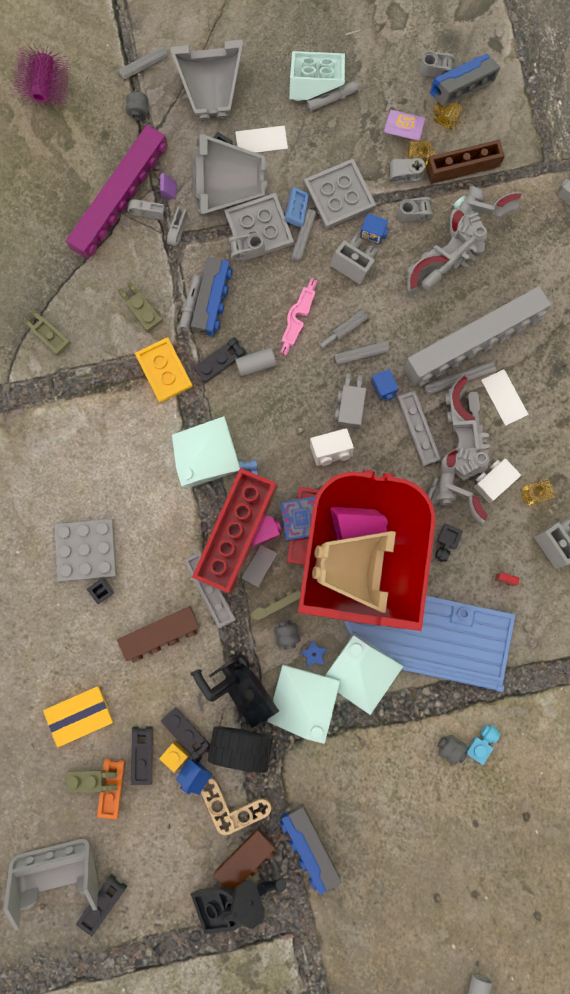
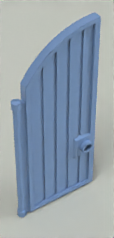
(455, 643)

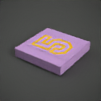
(404, 125)

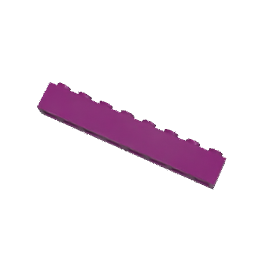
(117, 192)

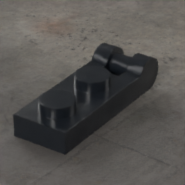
(219, 360)
(186, 733)
(141, 756)
(90, 919)

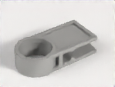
(147, 209)
(177, 227)

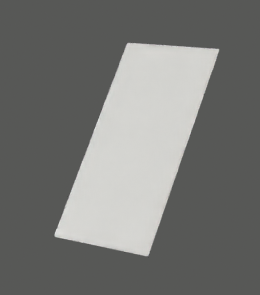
(262, 139)
(504, 397)

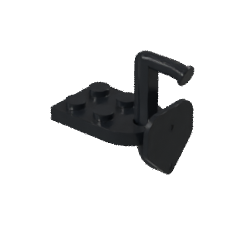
(243, 689)
(227, 909)

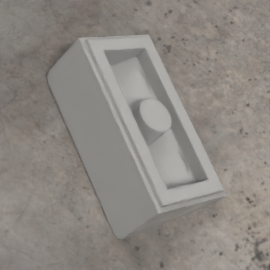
(259, 566)

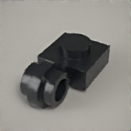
(449, 538)

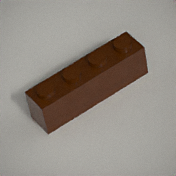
(464, 161)
(158, 634)

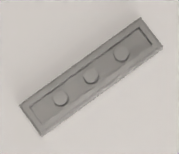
(419, 428)
(213, 597)

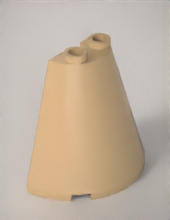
(355, 567)

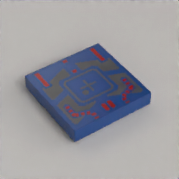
(297, 517)

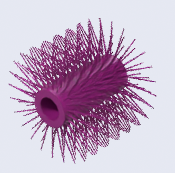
(41, 77)

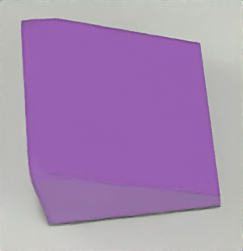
(168, 187)

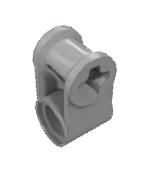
(436, 64)
(405, 170)
(419, 210)
(245, 246)

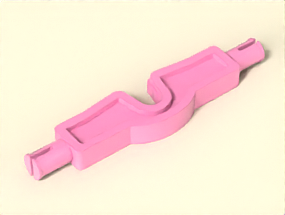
(302, 308)

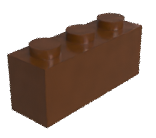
(245, 859)

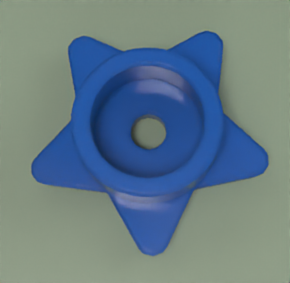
(314, 649)

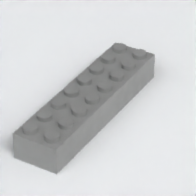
(476, 337)

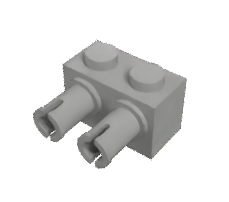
(352, 261)
(556, 543)

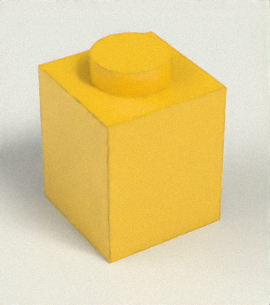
(174, 756)

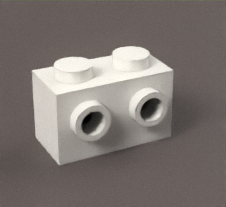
(331, 447)
(497, 480)

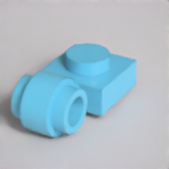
(479, 748)

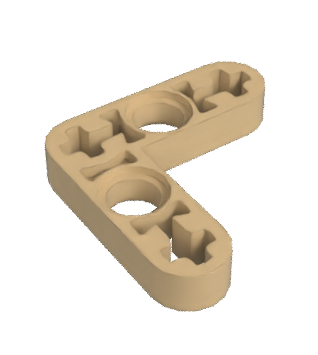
(232, 816)

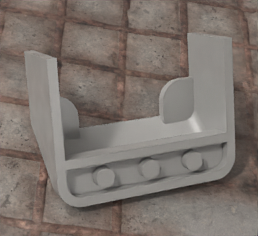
(48, 870)

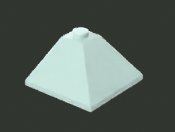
(315, 73)
(204, 453)
(363, 673)
(304, 703)

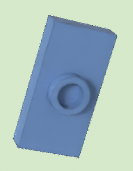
(296, 207)

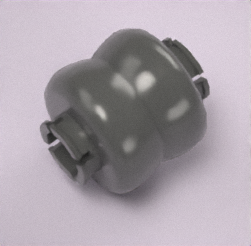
(137, 105)
(287, 635)
(452, 749)

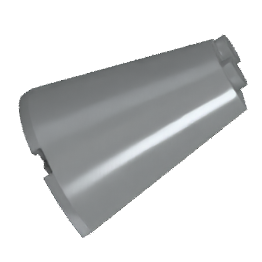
(209, 77)
(226, 174)

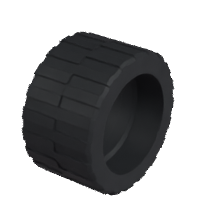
(240, 749)

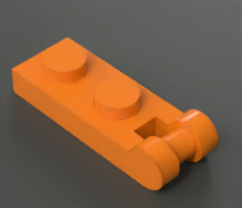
(110, 800)

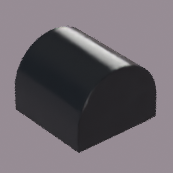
(100, 590)

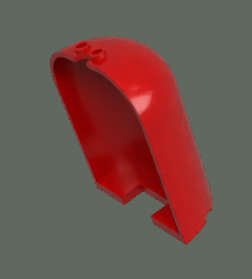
(403, 570)

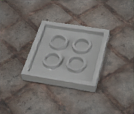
(339, 193)
(261, 217)
(85, 550)

